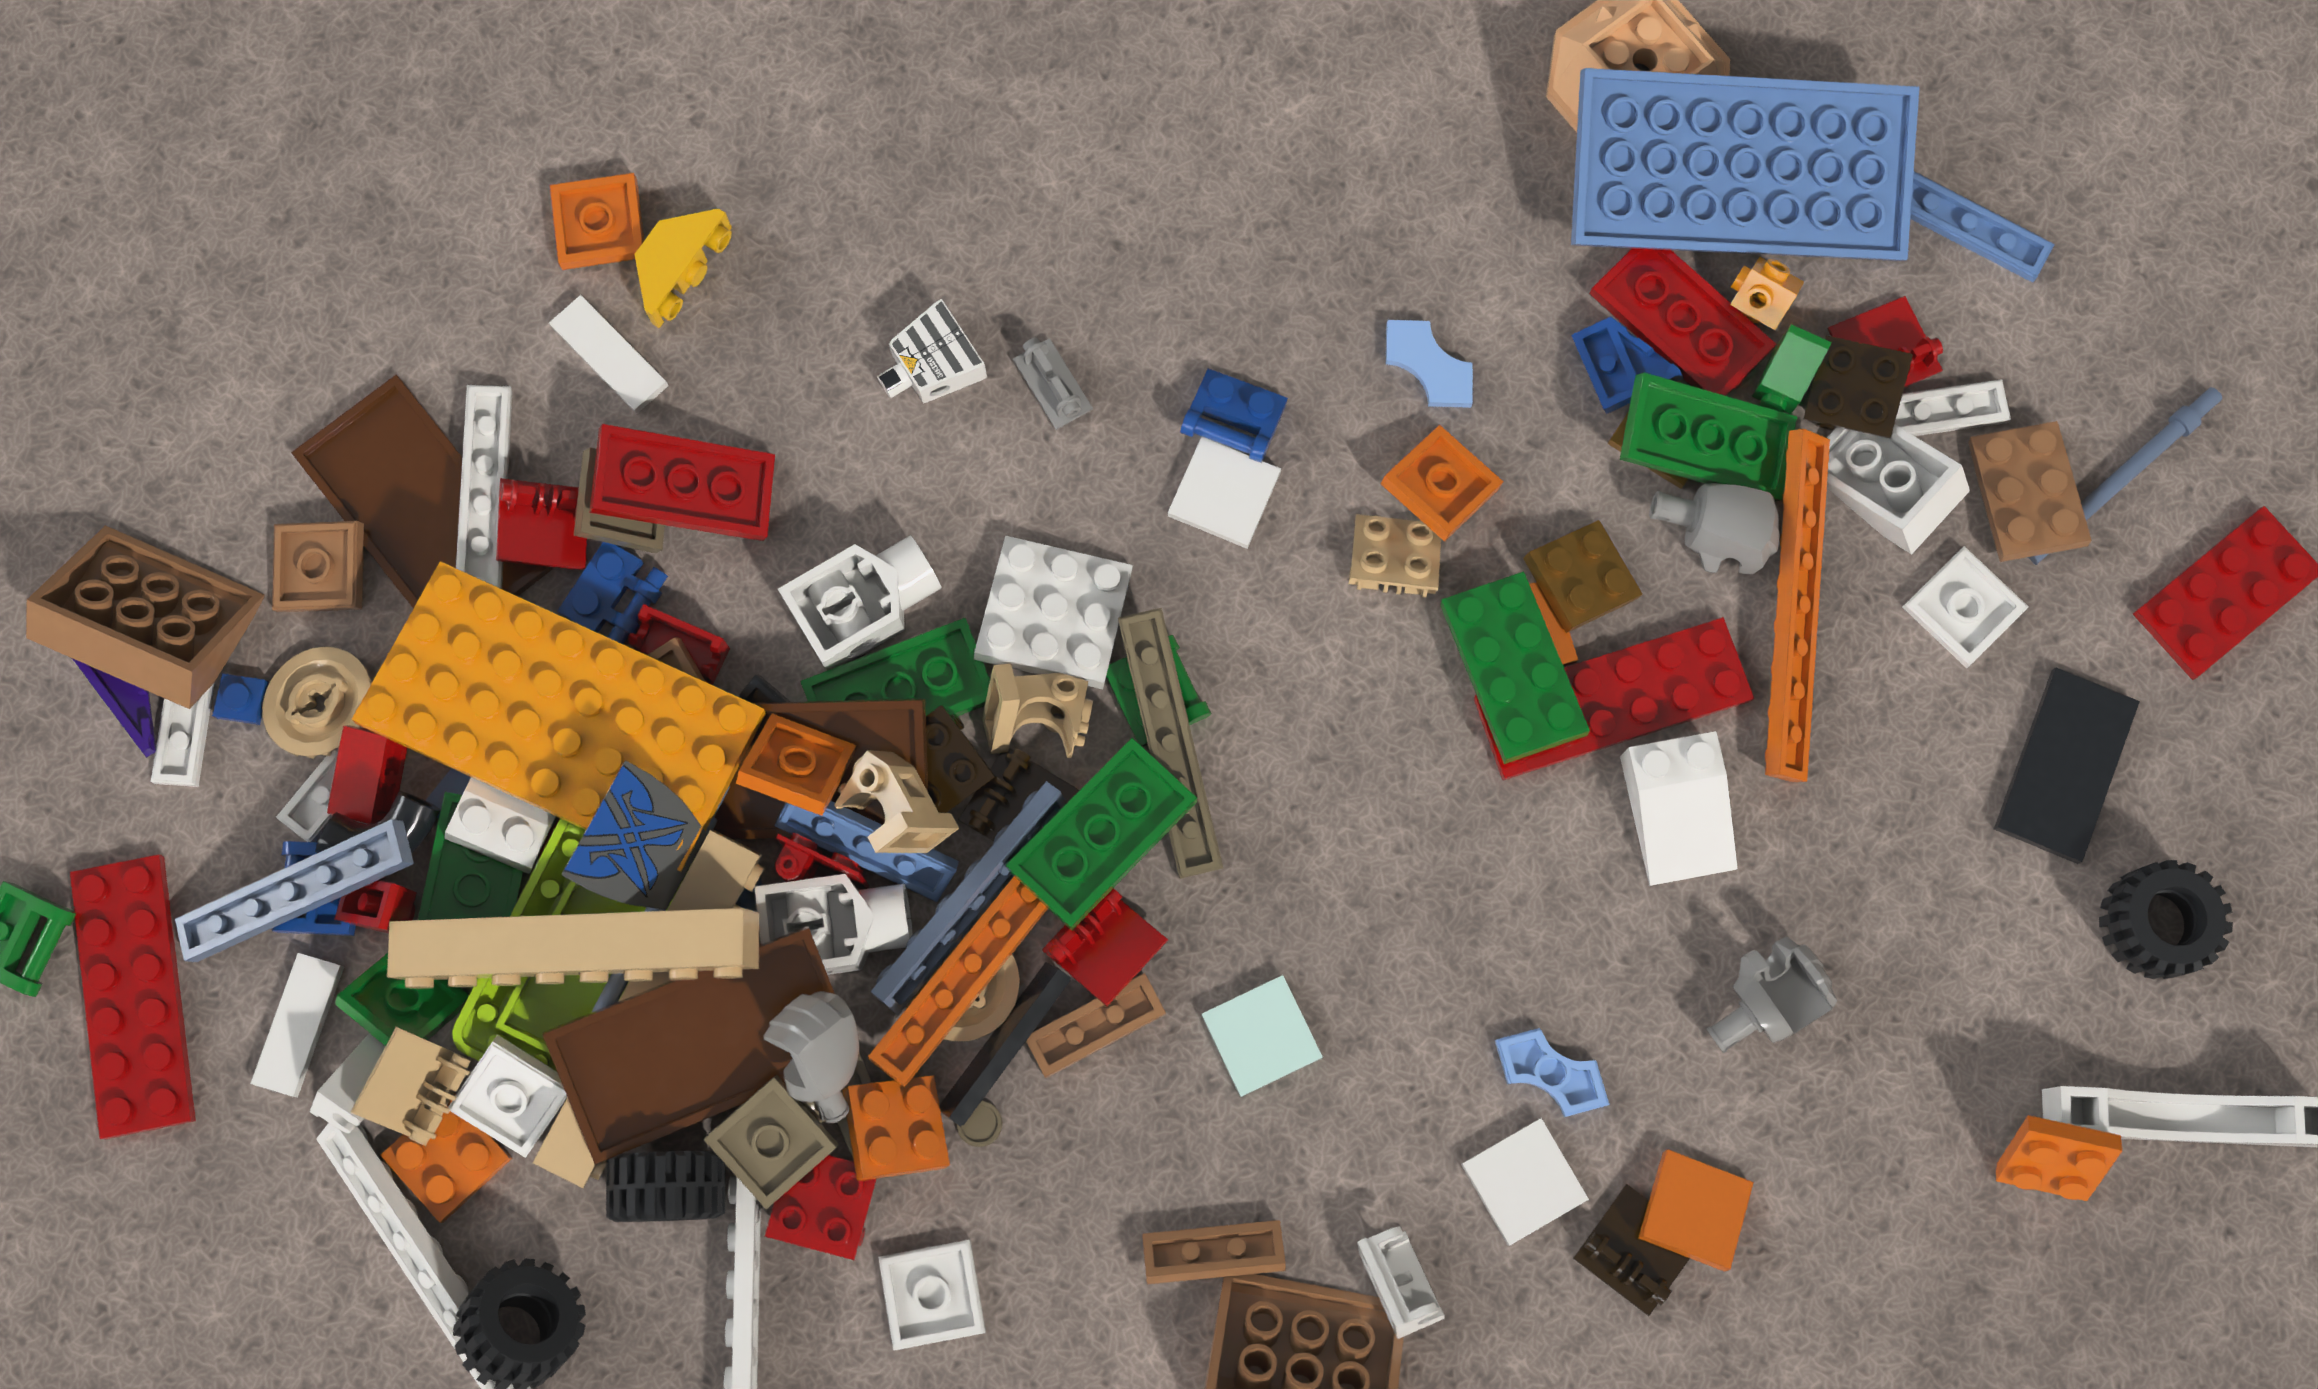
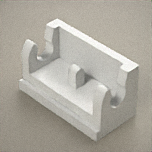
(342, 1089)
(1399, 1281)

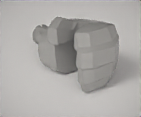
(1724, 524)
(1776, 995)
(823, 1047)

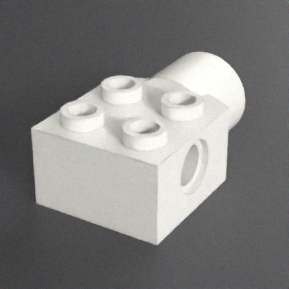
(858, 599)
(840, 918)

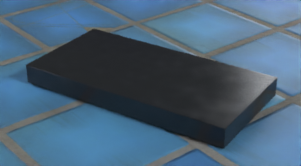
(2066, 765)

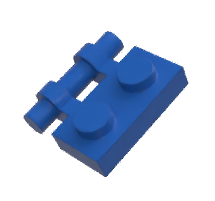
(602, 587)

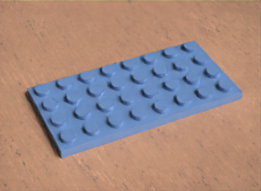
(1744, 165)

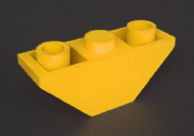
(675, 259)

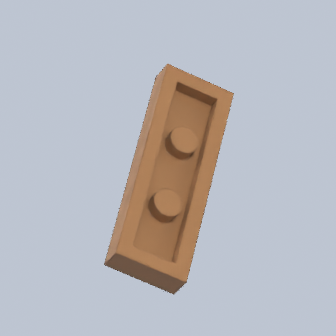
(1094, 1026)
(1213, 1252)

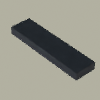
(1004, 1044)

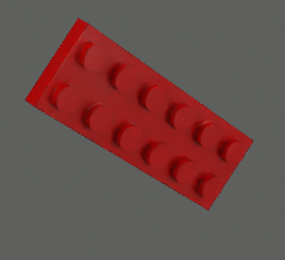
(1645, 692)
(132, 997)

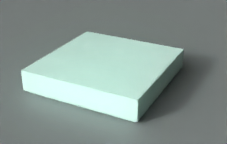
(1261, 1036)

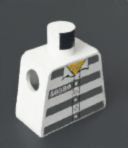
(932, 357)

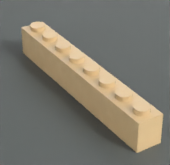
(712, 882)
(574, 945)

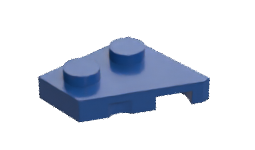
(1614, 359)

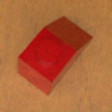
(376, 906)

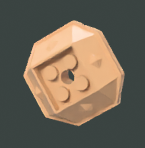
(1626, 34)

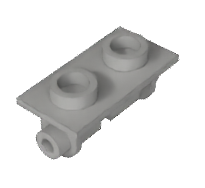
(1052, 382)

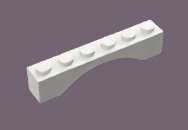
(2187, 1116)

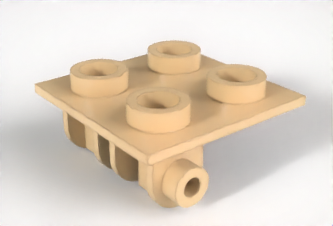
(1395, 554)
(411, 1086)

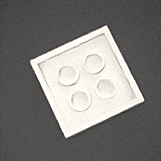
(1053, 611)

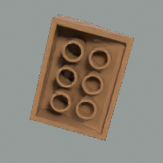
(142, 616)
(1297, 1338)

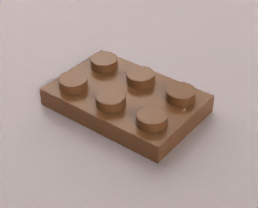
(2029, 491)

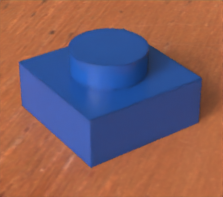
(240, 699)

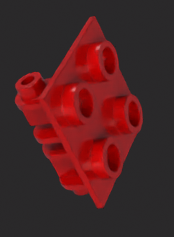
(1897, 329)
(539, 525)
(802, 859)
(1106, 947)
(824, 1210)

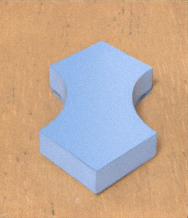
(1444, 378)
(1533, 1061)

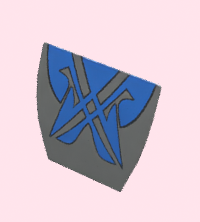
(634, 842)

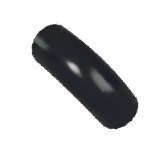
(413, 811)

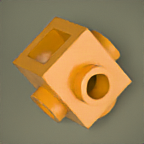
(1765, 291)

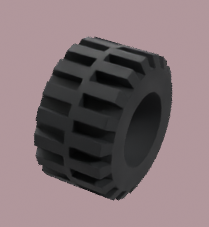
(2202, 916)
(665, 1186)
(493, 1350)

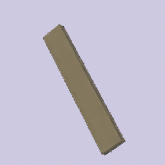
(1170, 735)

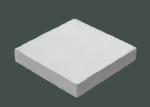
(1224, 492)
(1965, 607)
(510, 1096)
(1524, 1181)
(932, 1294)

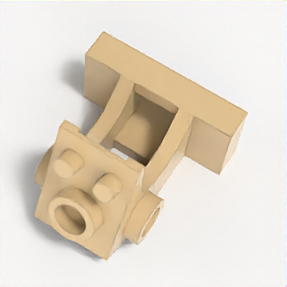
(1035, 699)
(910, 814)

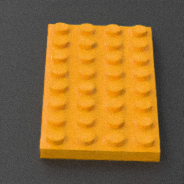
(550, 705)

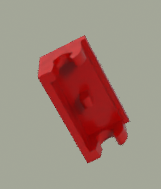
(704, 647)
(366, 775)

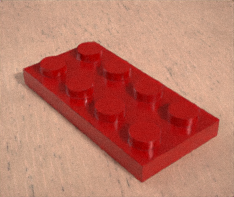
(1683, 319)
(682, 483)
(2228, 592)

